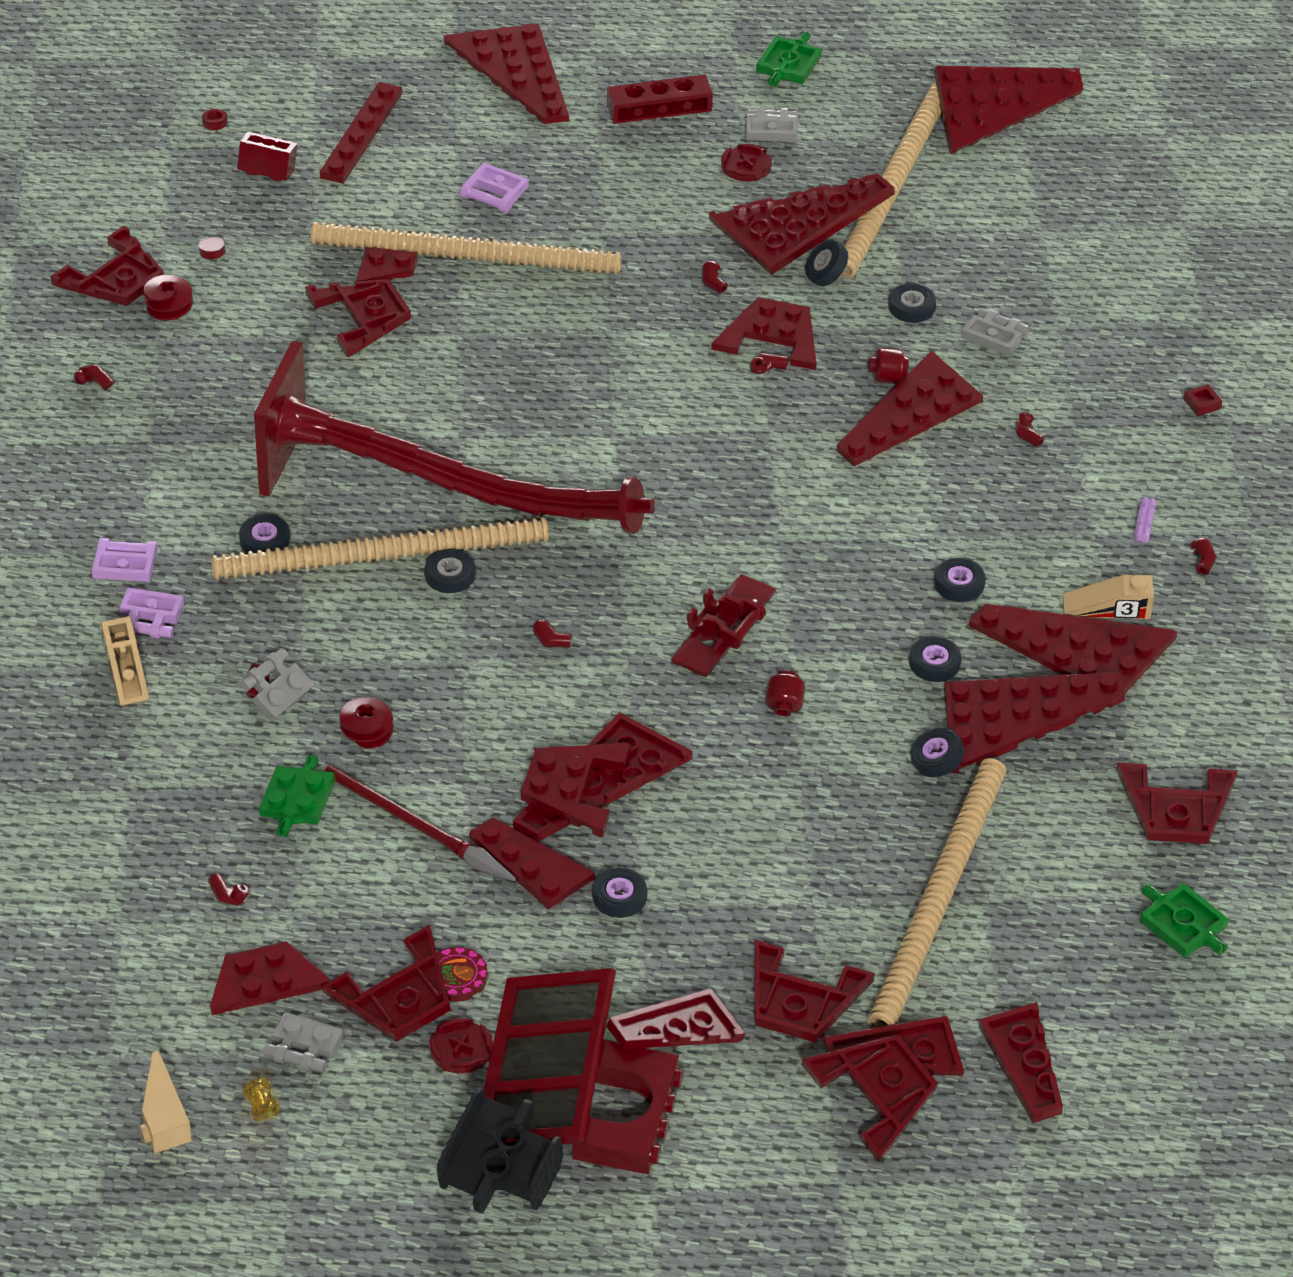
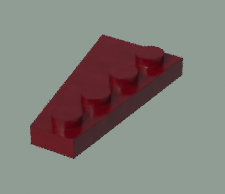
(535, 866)
(677, 1022)
(928, 1039)
(1022, 1053)

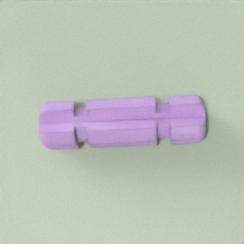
(1145, 519)

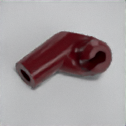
(1025, 430)
(1208, 556)

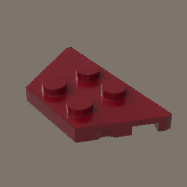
(264, 977)

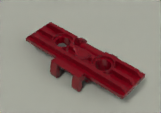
(743, 602)

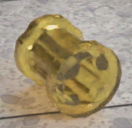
(261, 1100)

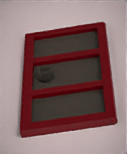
(551, 1049)

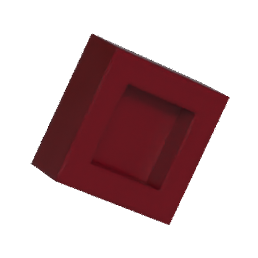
(1203, 400)

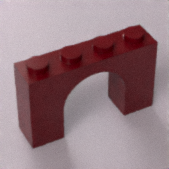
(633, 1143)

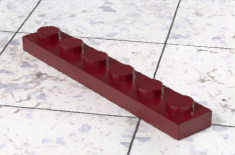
(361, 132)

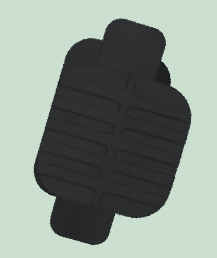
(479, 1146)

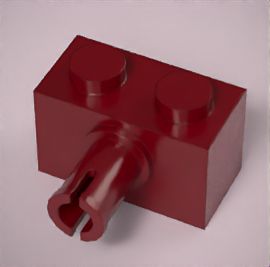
(267, 156)

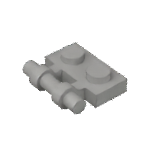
(771, 125)
(995, 331)
(283, 691)
(306, 1035)

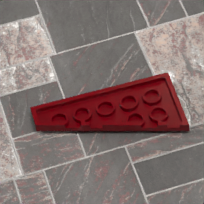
(914, 405)
(648, 759)

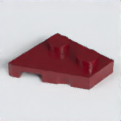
(387, 264)

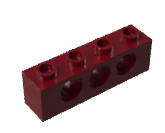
(659, 99)

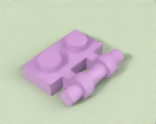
(152, 606)

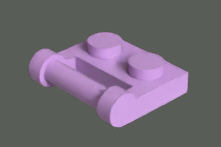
(495, 181)
(124, 560)

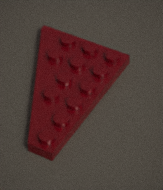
(518, 64)
(989, 99)
(791, 226)
(1074, 642)
(1001, 713)

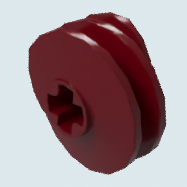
(168, 297)
(366, 722)

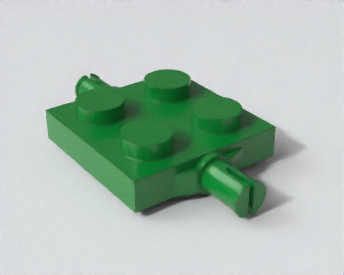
(789, 59)
(297, 795)
(1184, 920)

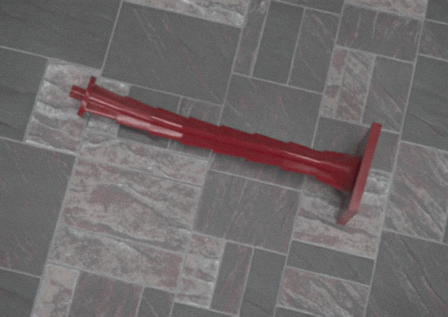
(287, 420)

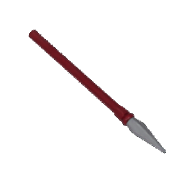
(475, 856)

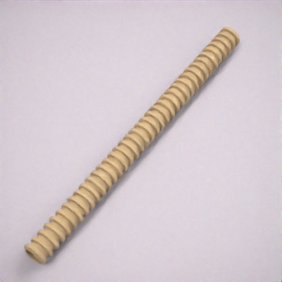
(896, 174)
(466, 248)
(379, 548)
(937, 894)

